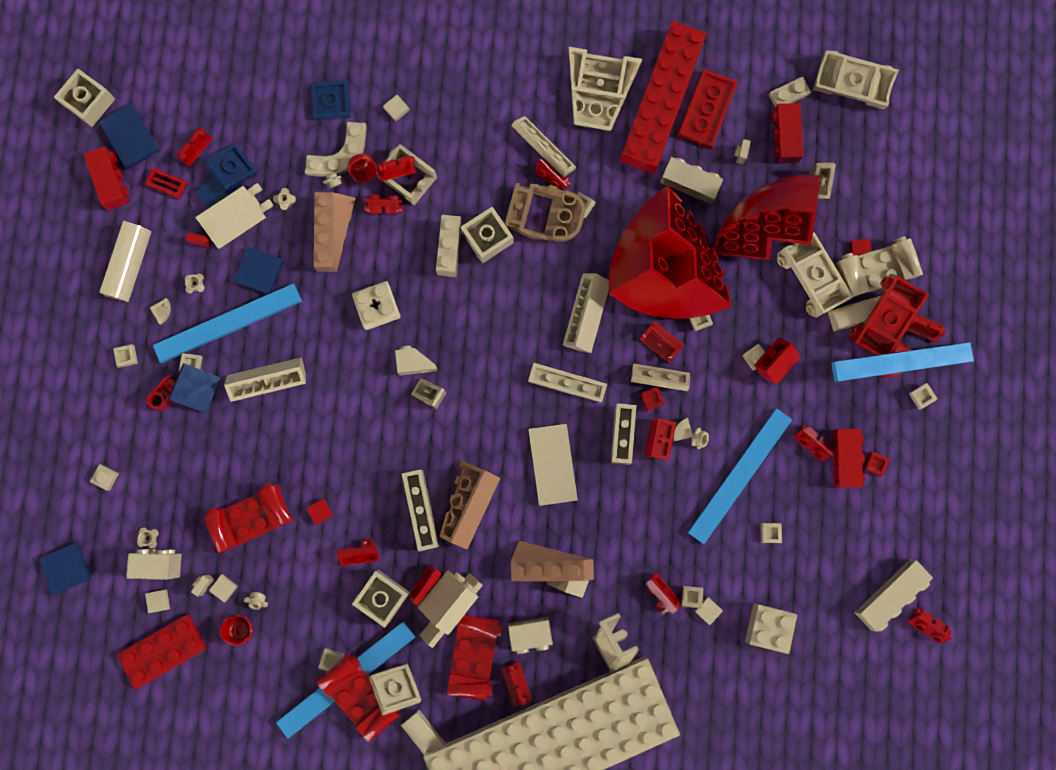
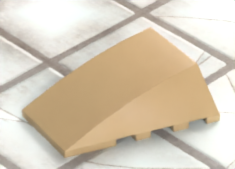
(599, 87)

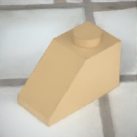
(412, 362)

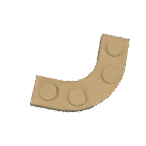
(338, 163)

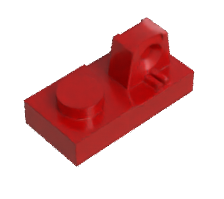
(365, 554)
(425, 583)
(668, 599)

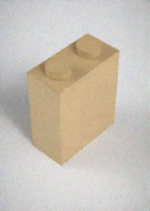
(448, 601)

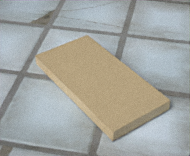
(552, 464)

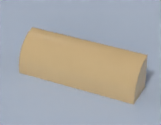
(125, 261)
(586, 312)
(851, 314)
(265, 379)
(422, 733)

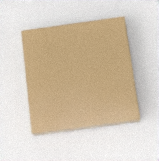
(395, 689)

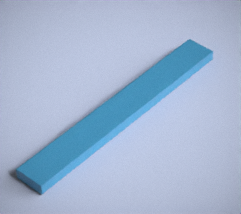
(227, 323)
(902, 362)
(739, 476)
(369, 662)

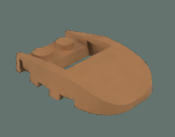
(564, 217)

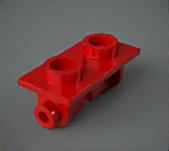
(194, 146)
(395, 168)
(548, 174)
(390, 203)
(926, 328)
(820, 449)
(937, 631)
(517, 684)

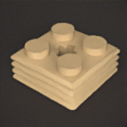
(365, 299)

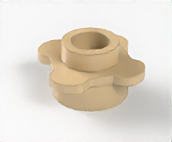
(332, 180)
(290, 199)
(190, 279)
(700, 438)
(143, 533)
(256, 600)

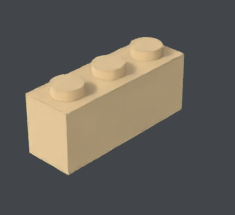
(691, 180)
(448, 246)
(623, 434)

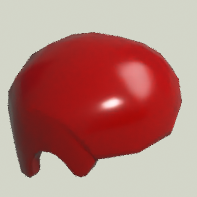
(361, 168)
(236, 630)

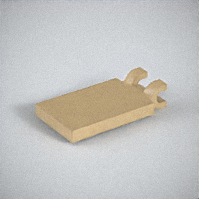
(233, 215)

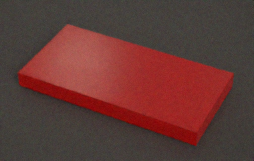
(707, 109)

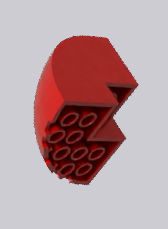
(773, 212)
(667, 263)

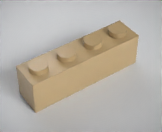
(420, 510)
(894, 595)

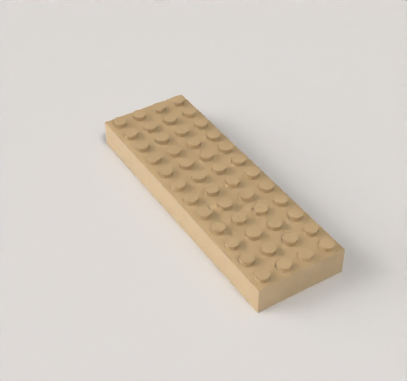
(571, 731)

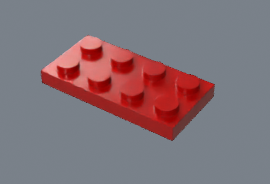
(162, 651)

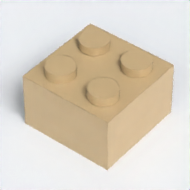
(84, 97)
(487, 234)
(152, 565)
(381, 598)
(771, 628)
(530, 634)

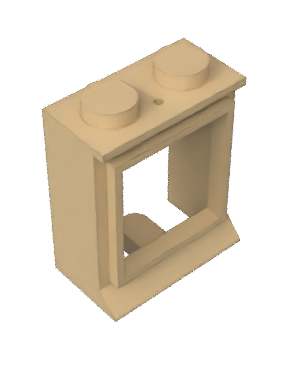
(422, 185)
(608, 646)

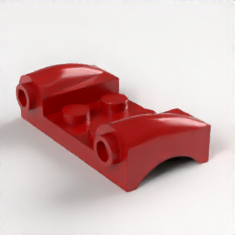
(889, 316)
(248, 518)
(473, 657)
(354, 694)

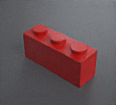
(787, 133)
(107, 178)
(848, 458)

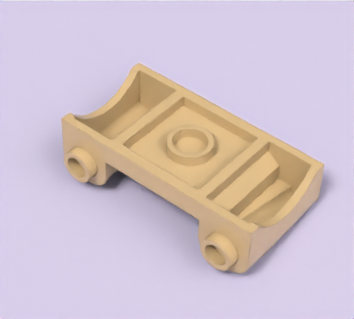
(855, 79)
(865, 272)
(816, 275)

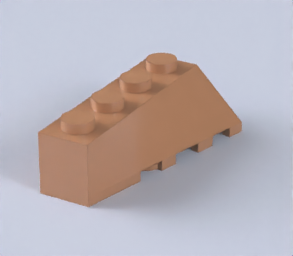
(331, 222)
(468, 504)
(539, 563)

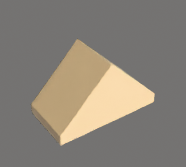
(826, 171)
(429, 393)
(572, 587)

